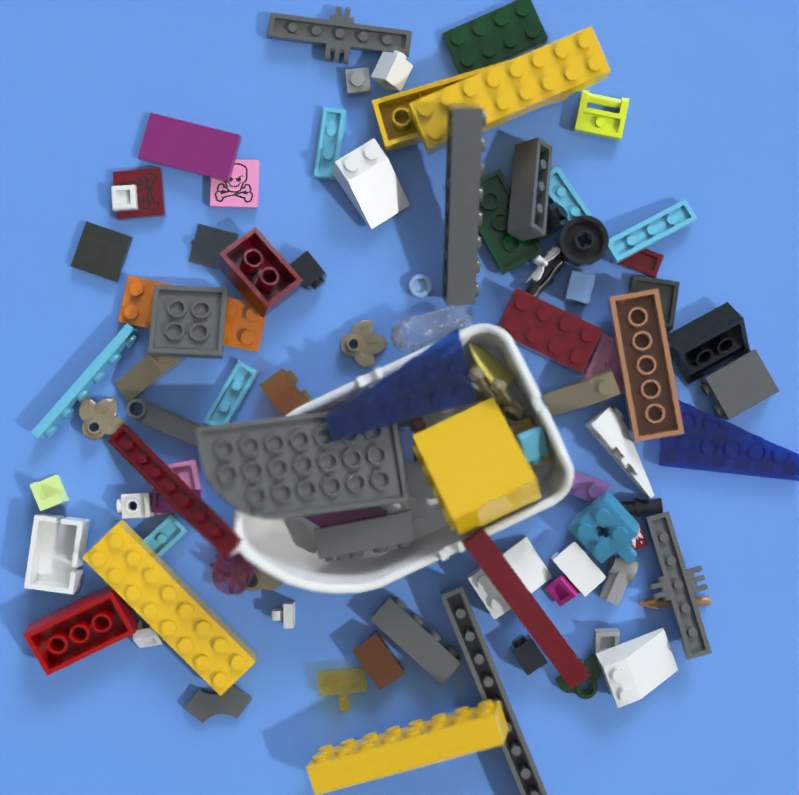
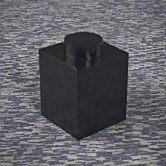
(556, 219)
(309, 271)
(527, 653)

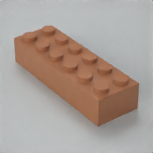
(645, 365)

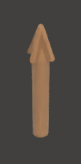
(658, 603)

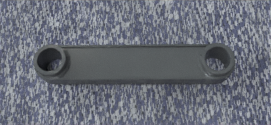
(165, 421)

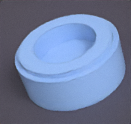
(420, 286)

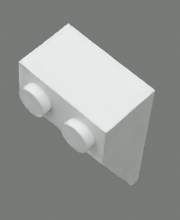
(370, 183)
(525, 563)
(637, 666)

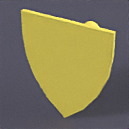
(490, 365)

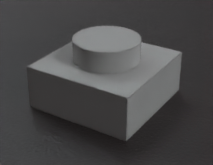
(358, 81)
(605, 638)

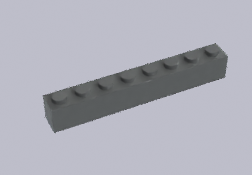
(462, 203)

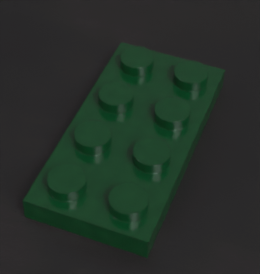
(495, 36)
(504, 248)

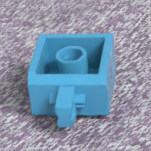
(603, 542)

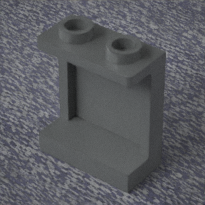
(738, 385)

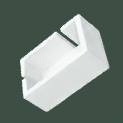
(56, 553)

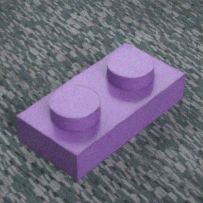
(587, 487)

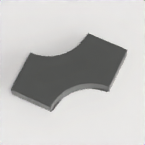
(207, 704)

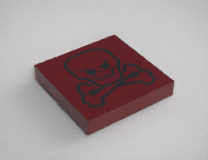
(149, 192)

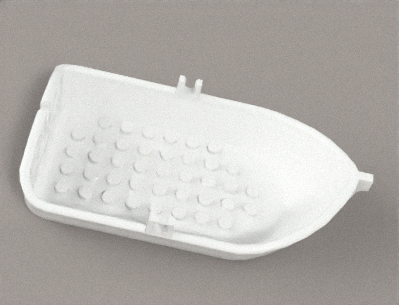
(289, 546)

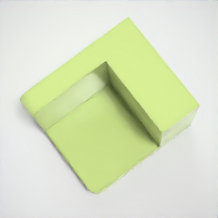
(49, 492)

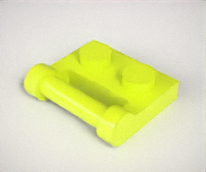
(601, 122)

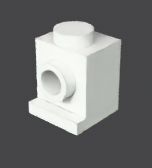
(143, 501)

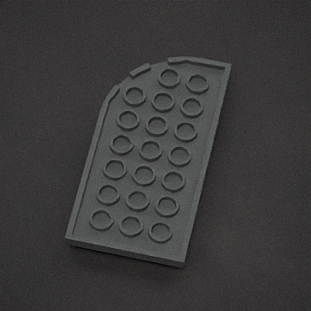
(296, 470)

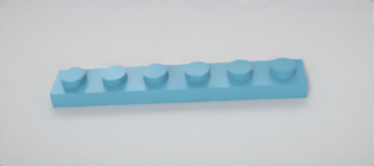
(91, 375)

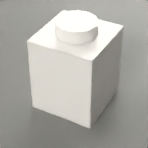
(392, 70)

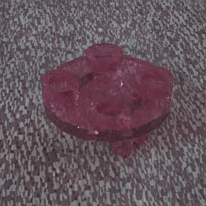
(240, 570)

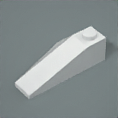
(616, 440)

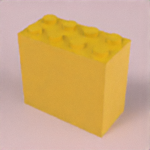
(475, 467)

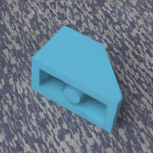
(533, 445)

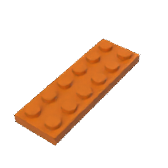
(243, 322)

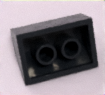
(708, 342)

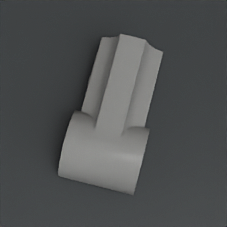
(617, 579)

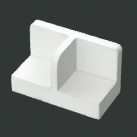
(578, 568)

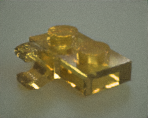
(342, 682)

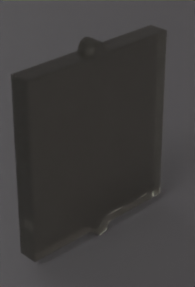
(208, 245)

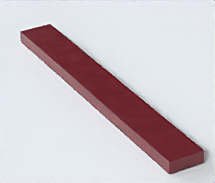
(176, 491)
(526, 607)

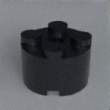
(595, 235)

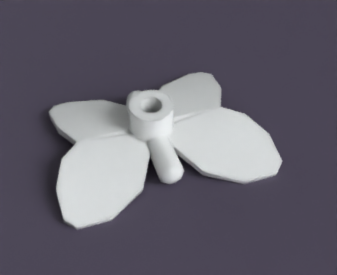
(543, 262)

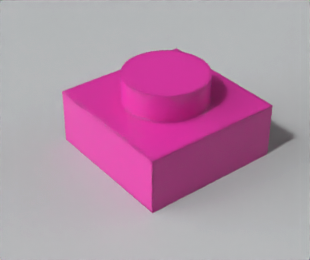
(562, 589)

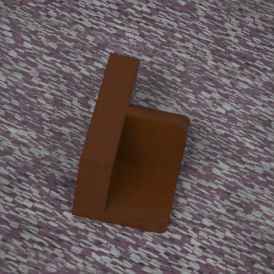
(379, 660)

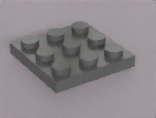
(188, 322)

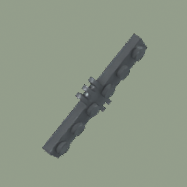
(338, 34)
(678, 585)

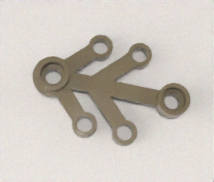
(509, 407)

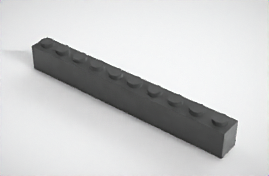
(491, 687)

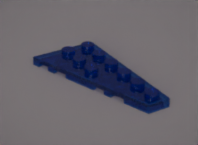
(418, 387)
(725, 448)

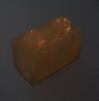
(284, 392)

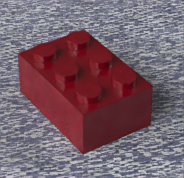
(258, 272)

